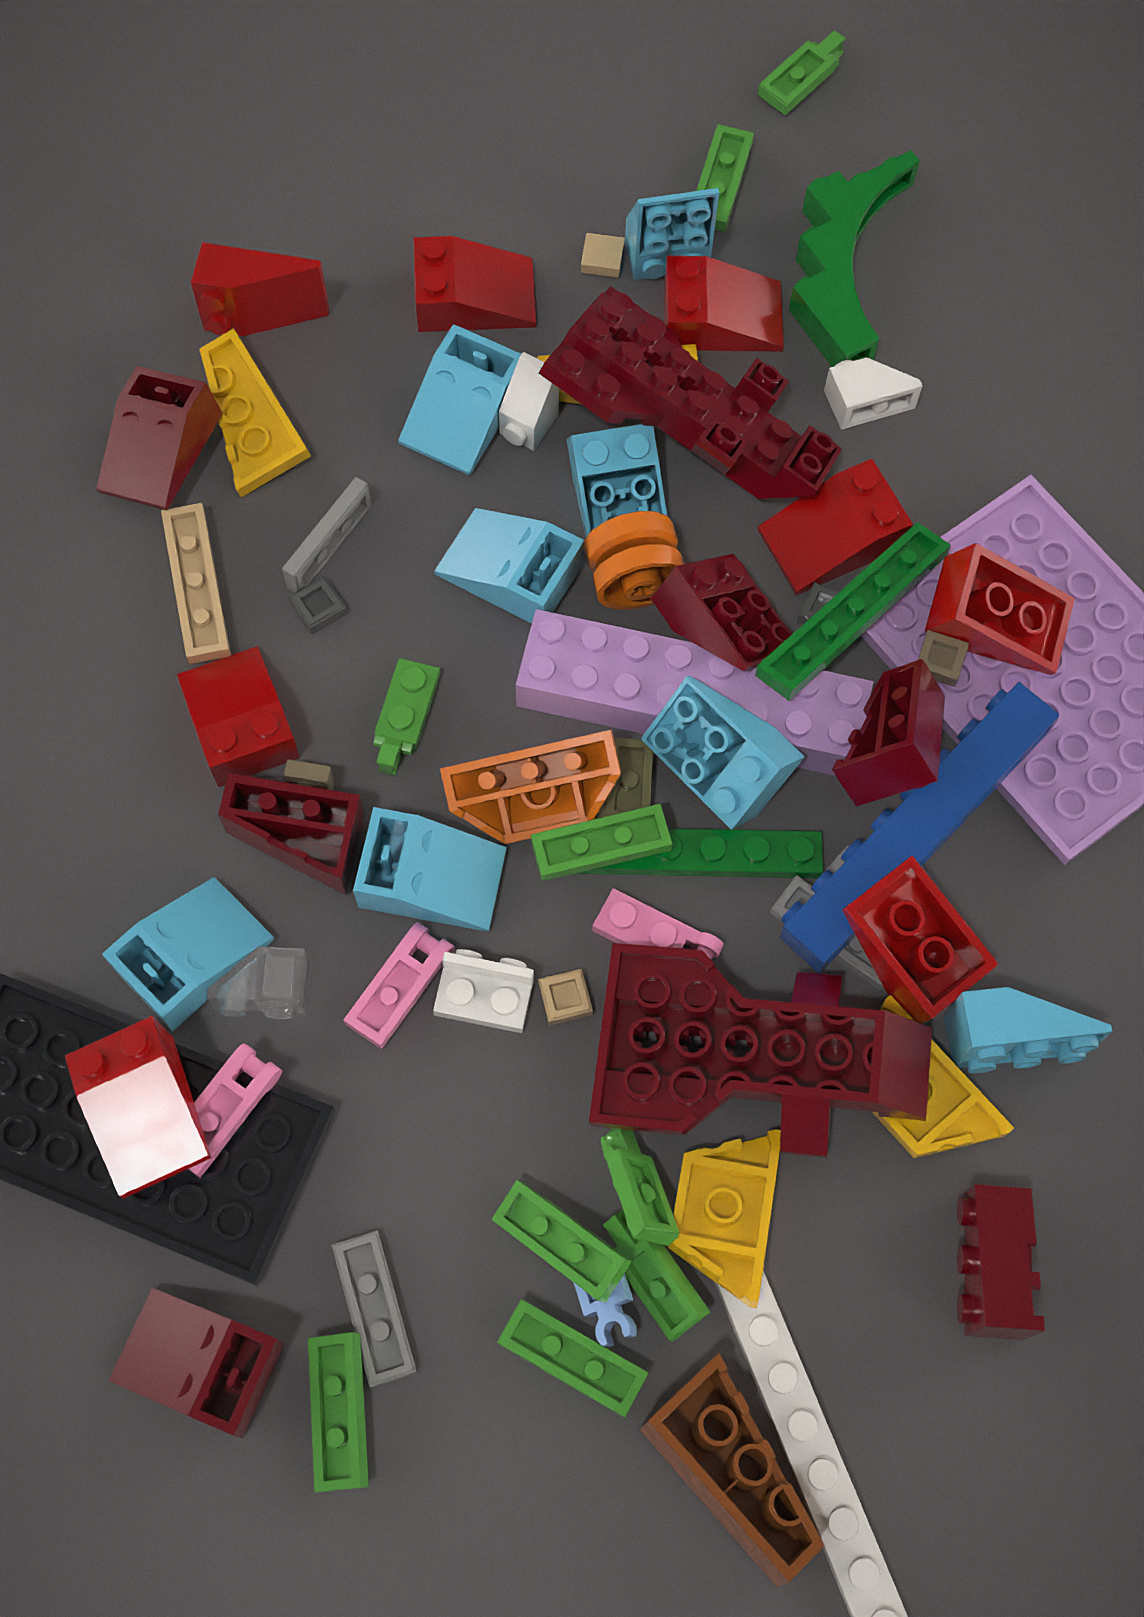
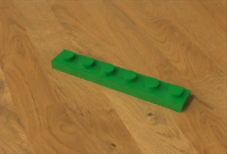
(852, 611)
(730, 855)

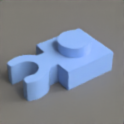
(609, 1312)

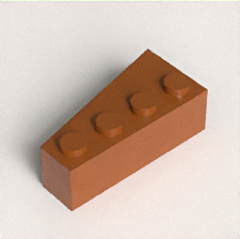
(734, 1471)

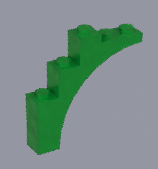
(827, 298)

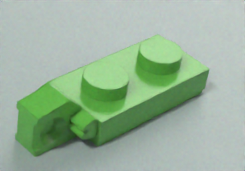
(802, 73)
(404, 712)
(639, 1189)
(658, 1281)

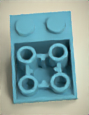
(669, 227)
(460, 400)
(615, 473)
(513, 562)
(721, 751)
(428, 871)
(185, 950)
(1017, 1028)

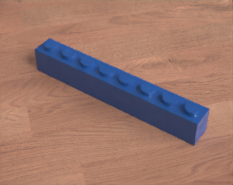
(921, 822)

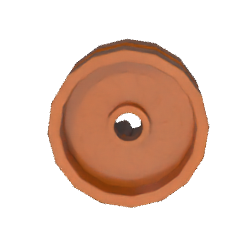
(631, 558)

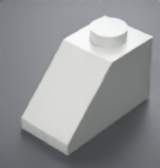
(869, 391)
(528, 405)

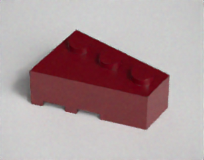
(898, 739)
(296, 824)
(998, 1263)

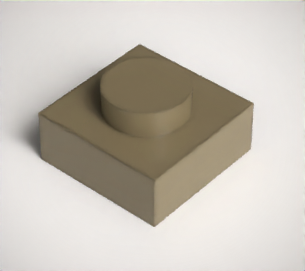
(943, 656)
(309, 774)

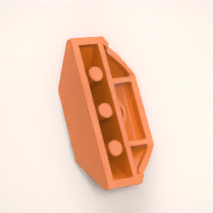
(534, 786)

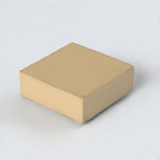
(602, 255)
(565, 997)

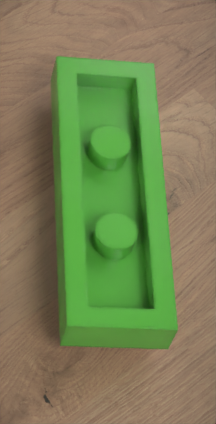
(725, 168)
(601, 842)
(561, 1241)
(572, 1358)
(337, 1412)

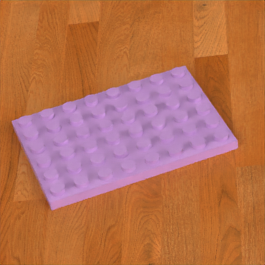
(1092, 761)

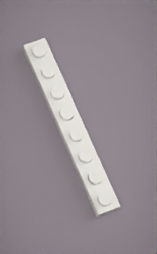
(813, 1456)

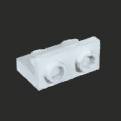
(484, 990)

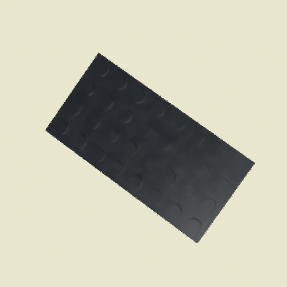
(47, 1148)

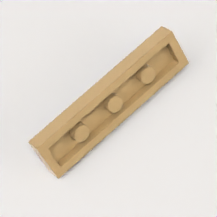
(195, 583)

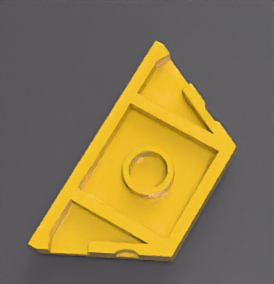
(955, 1108)
(727, 1212)

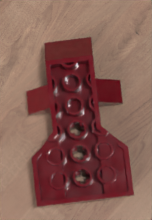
(634, 368)
(800, 1055)

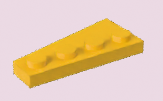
(253, 423)

